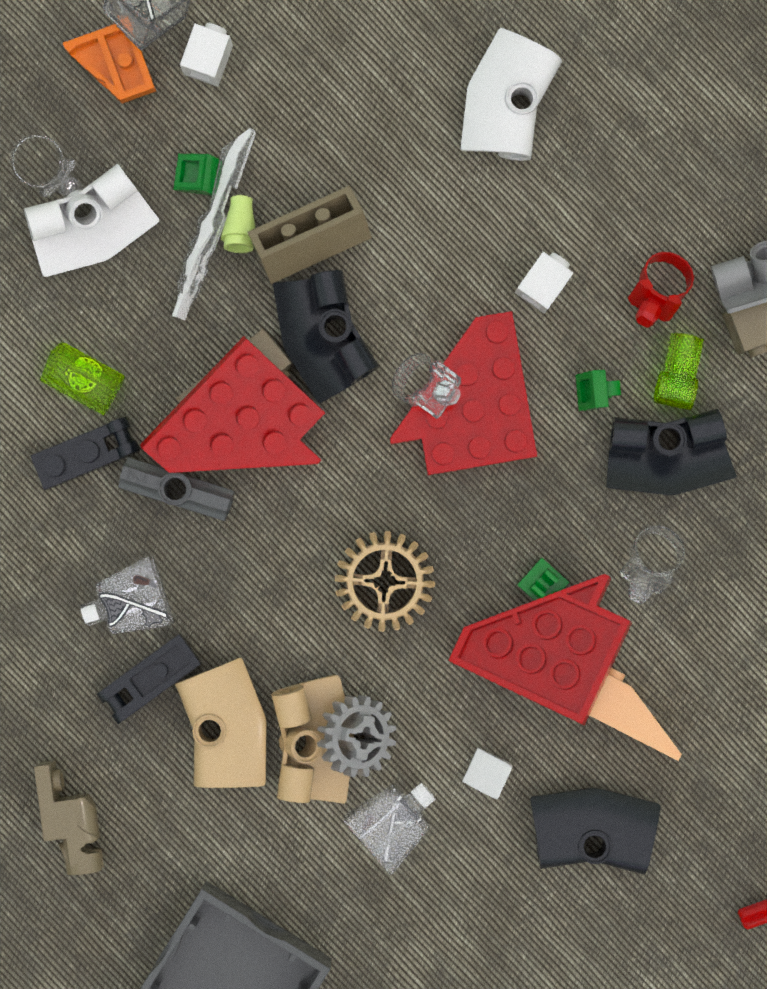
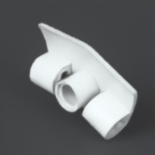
(508, 69)
(72, 242)

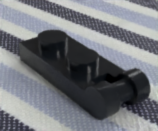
(84, 454)
(150, 677)

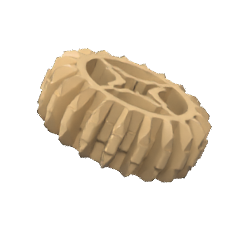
(383, 606)

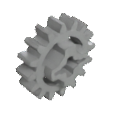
(356, 755)

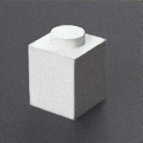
(206, 53)
(544, 281)

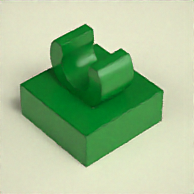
(595, 390)
(542, 580)

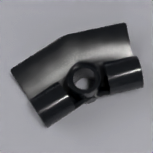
(322, 360)
(642, 465)
(572, 816)

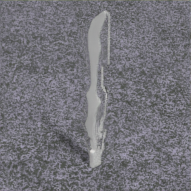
(211, 223)

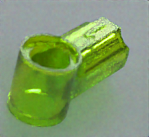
(678, 380)

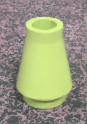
(238, 223)

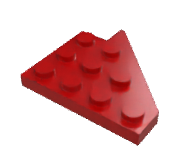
(493, 412)
(237, 419)
(549, 648)

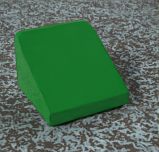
(196, 173)

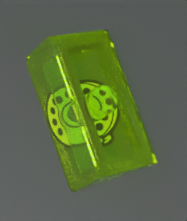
(82, 377)

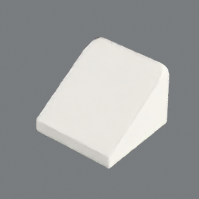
(487, 773)

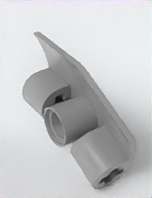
(742, 282)

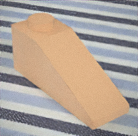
(625, 711)

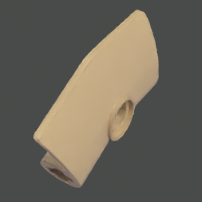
(230, 700)
(300, 713)

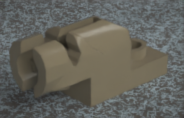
(69, 819)

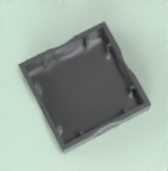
(234, 948)

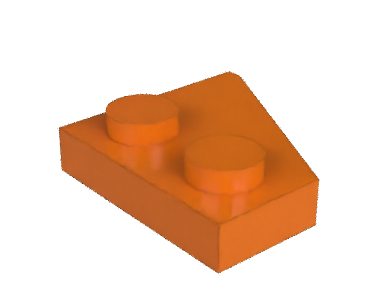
(113, 62)

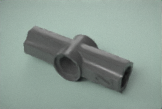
(154, 481)

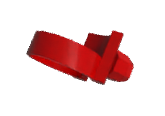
(652, 304)

